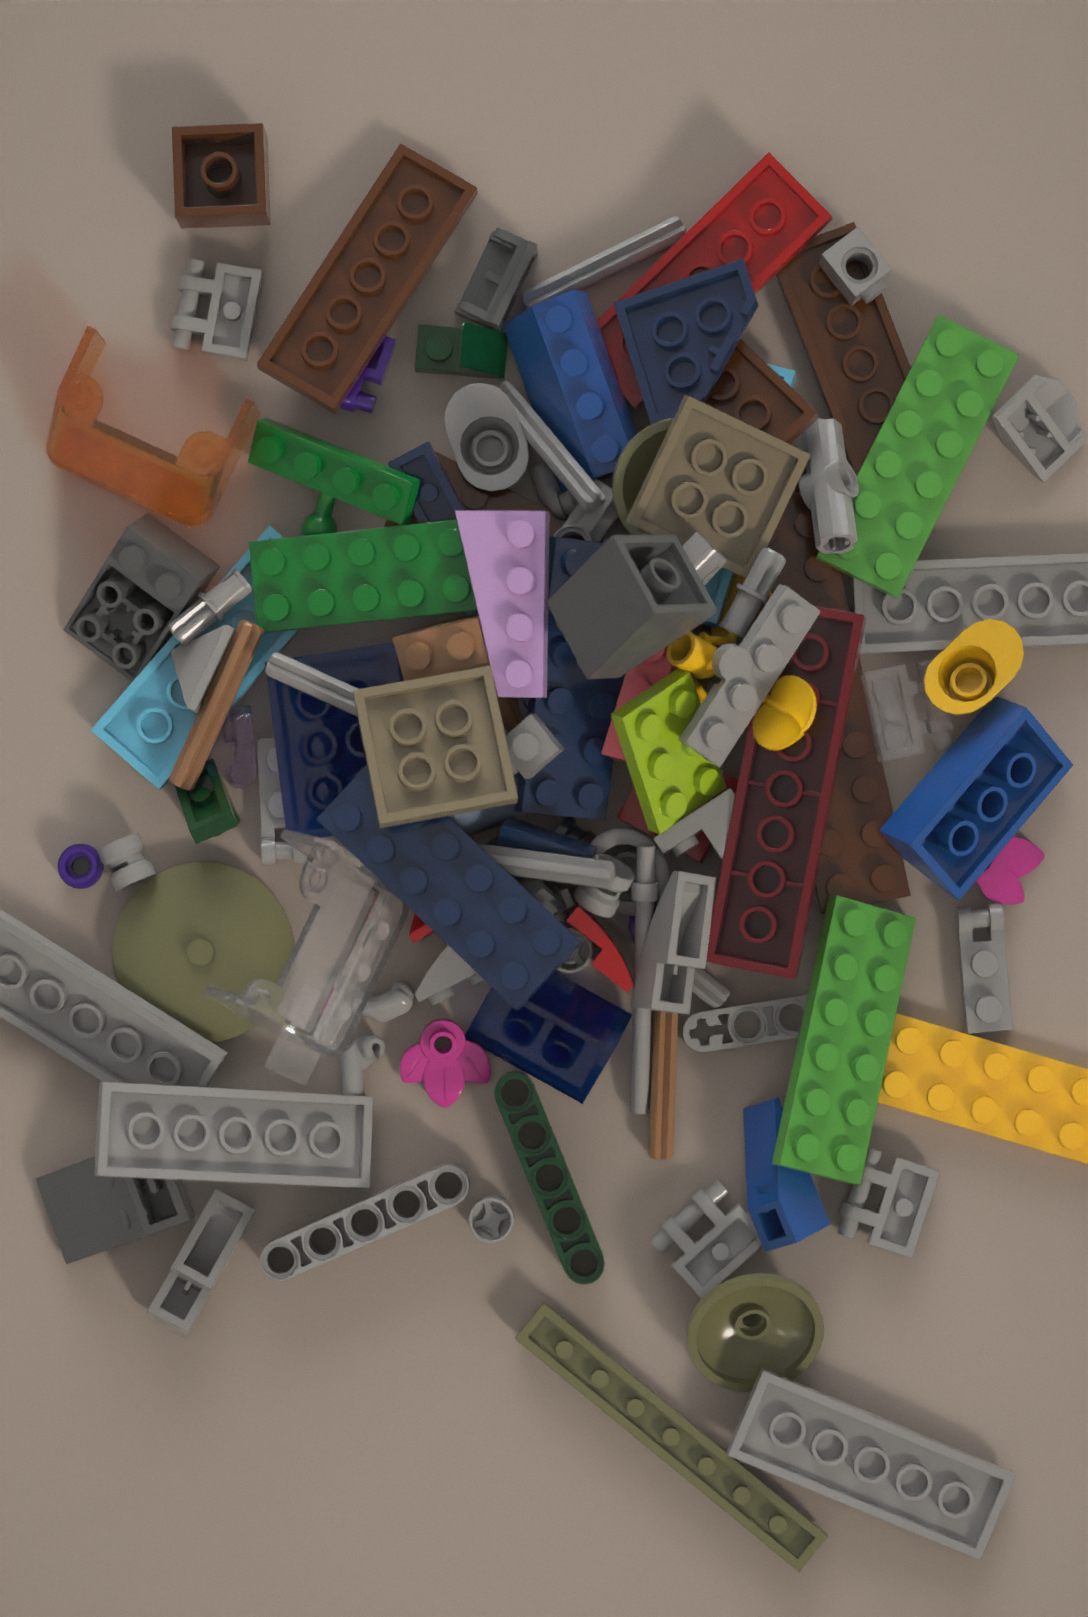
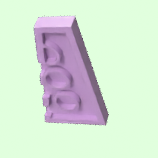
(510, 585)

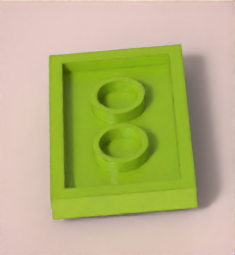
(664, 771)

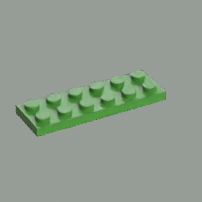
(921, 452)
(844, 1040)

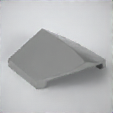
(1041, 426)

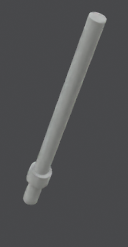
(645, 892)

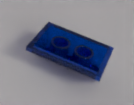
(556, 1036)

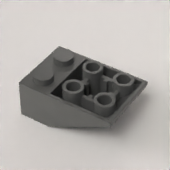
(138, 594)
(107, 1212)

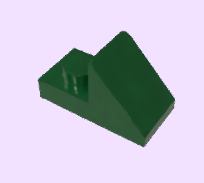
(461, 351)
(208, 805)

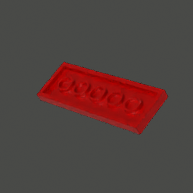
(759, 219)

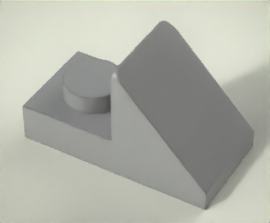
(710, 818)

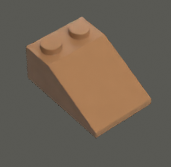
(447, 649)

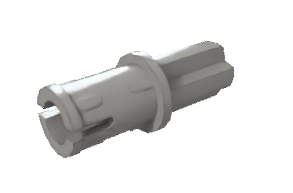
(753, 592)
(210, 607)

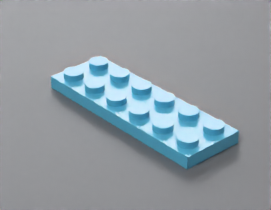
(151, 715)

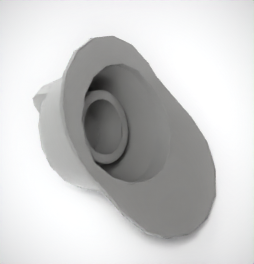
(486, 437)

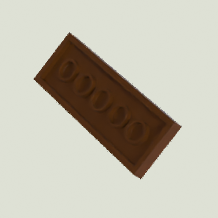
(367, 278)
(848, 346)

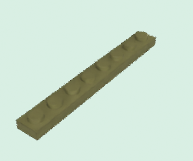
(671, 1436)

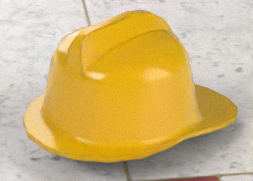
(974, 667)

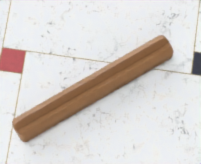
(216, 705)
(663, 1085)

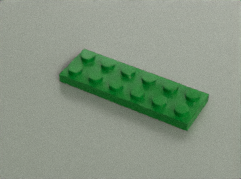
(360, 576)

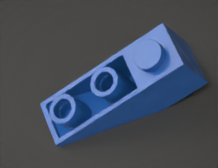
(778, 1198)

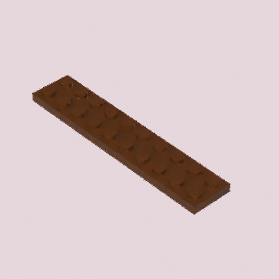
(854, 855)

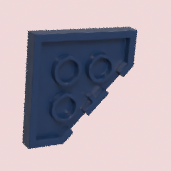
(686, 334)

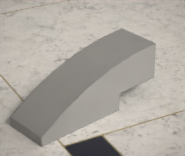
(675, 944)
(200, 1263)

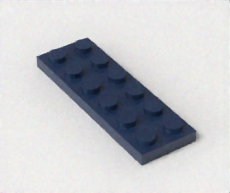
(574, 712)
(456, 892)

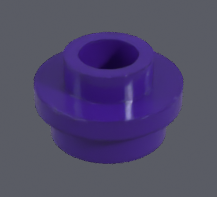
(66, 864)

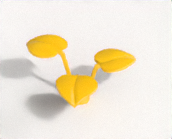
(787, 709)

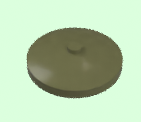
(200, 930)

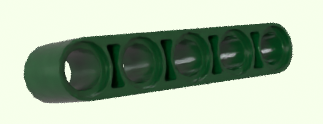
(549, 1200)

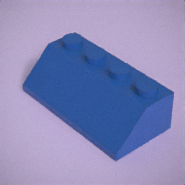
(572, 380)
(977, 796)

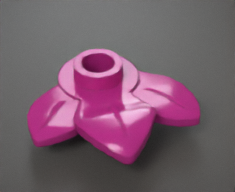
(1000, 878)
(444, 1069)

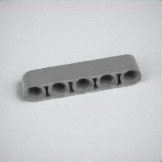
(348, 1237)

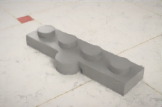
(748, 674)

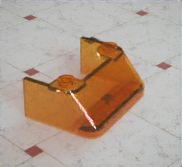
(172, 486)

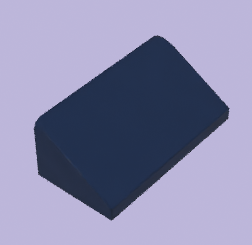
(528, 836)

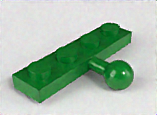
(334, 474)

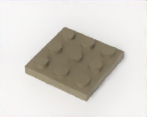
(718, 482)
(435, 746)

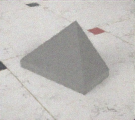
(198, 663)

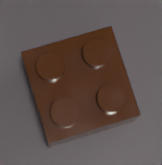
(221, 175)

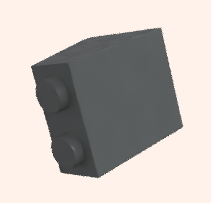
(629, 603)

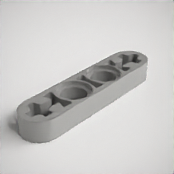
(767, 1012)

